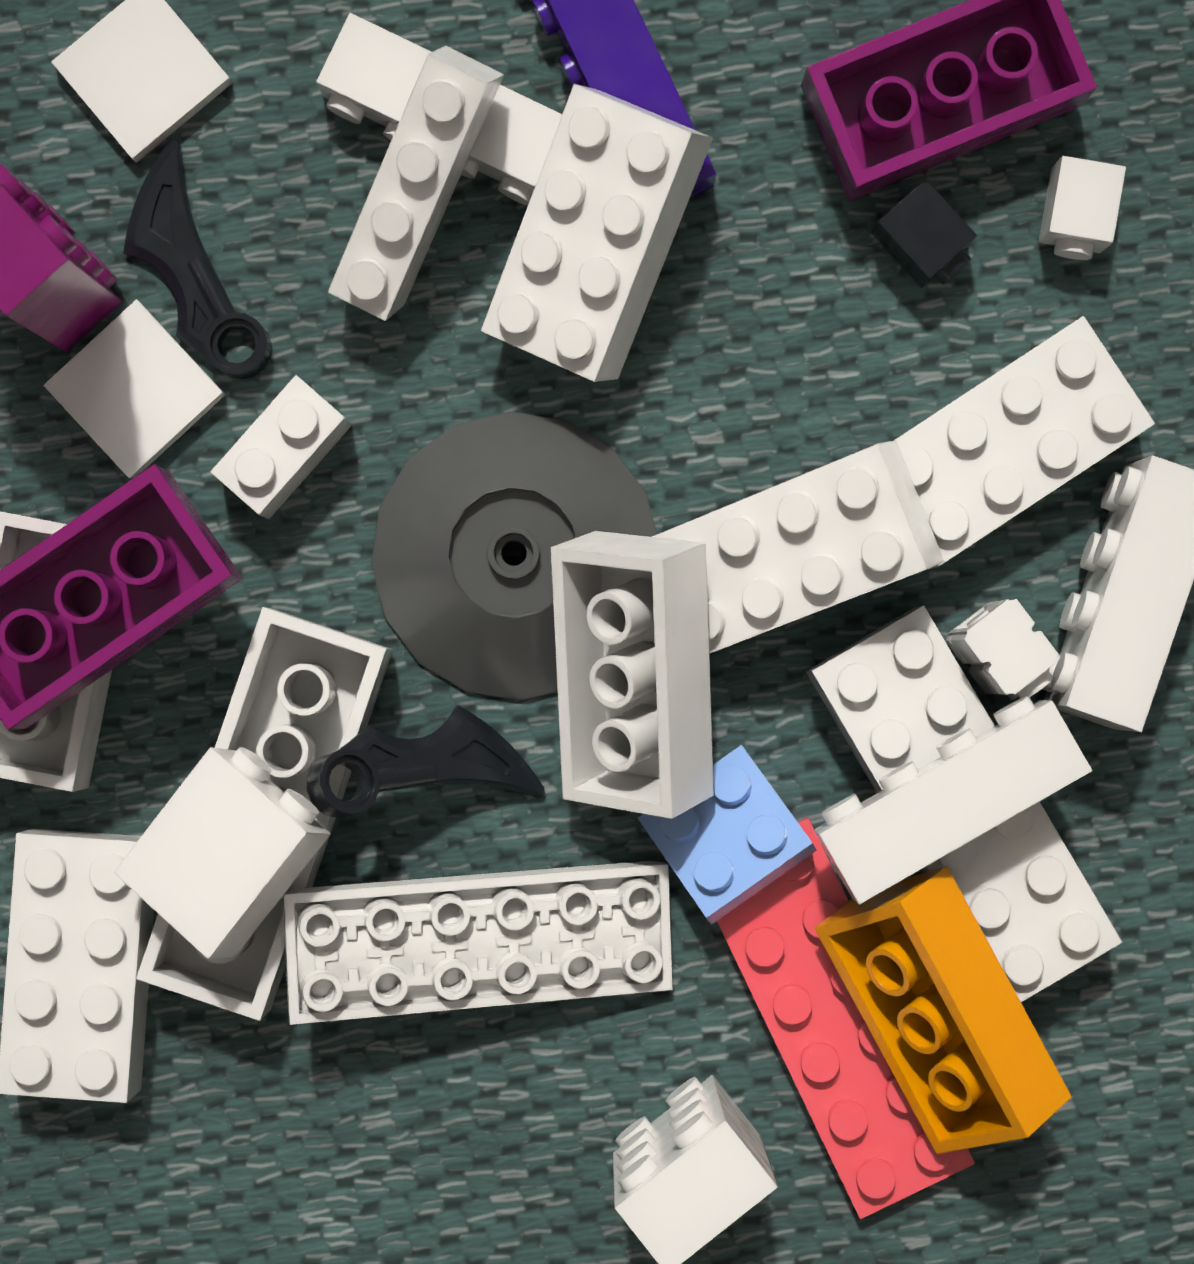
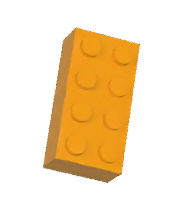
(944, 1013)

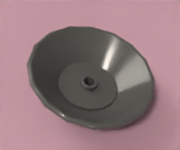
(445, 537)

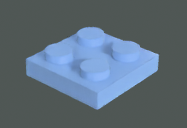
(731, 840)

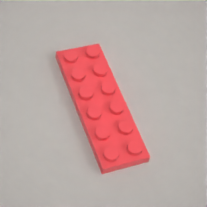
(826, 1041)

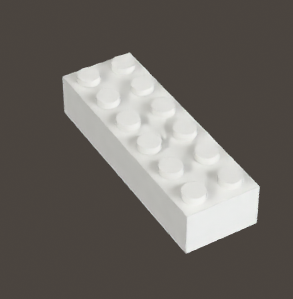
(294, 701)
(897, 702)

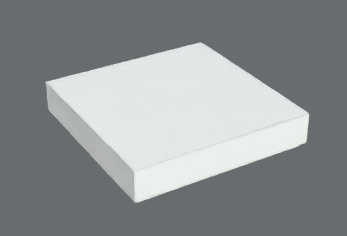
(142, 73)
(134, 389)

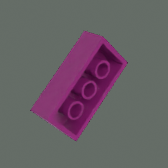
(944, 88)
(45, 273)
(103, 593)

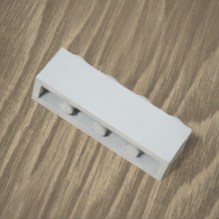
(374, 76)
(415, 182)
(952, 798)

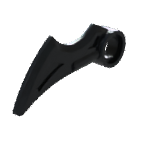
(167, 239)
(456, 752)

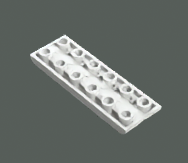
(476, 941)

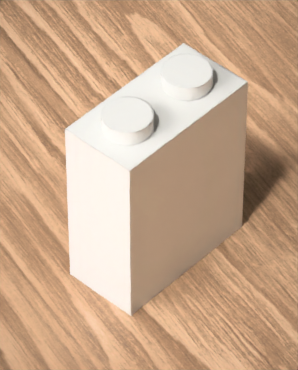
(223, 851)

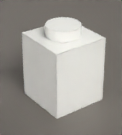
(1081, 207)

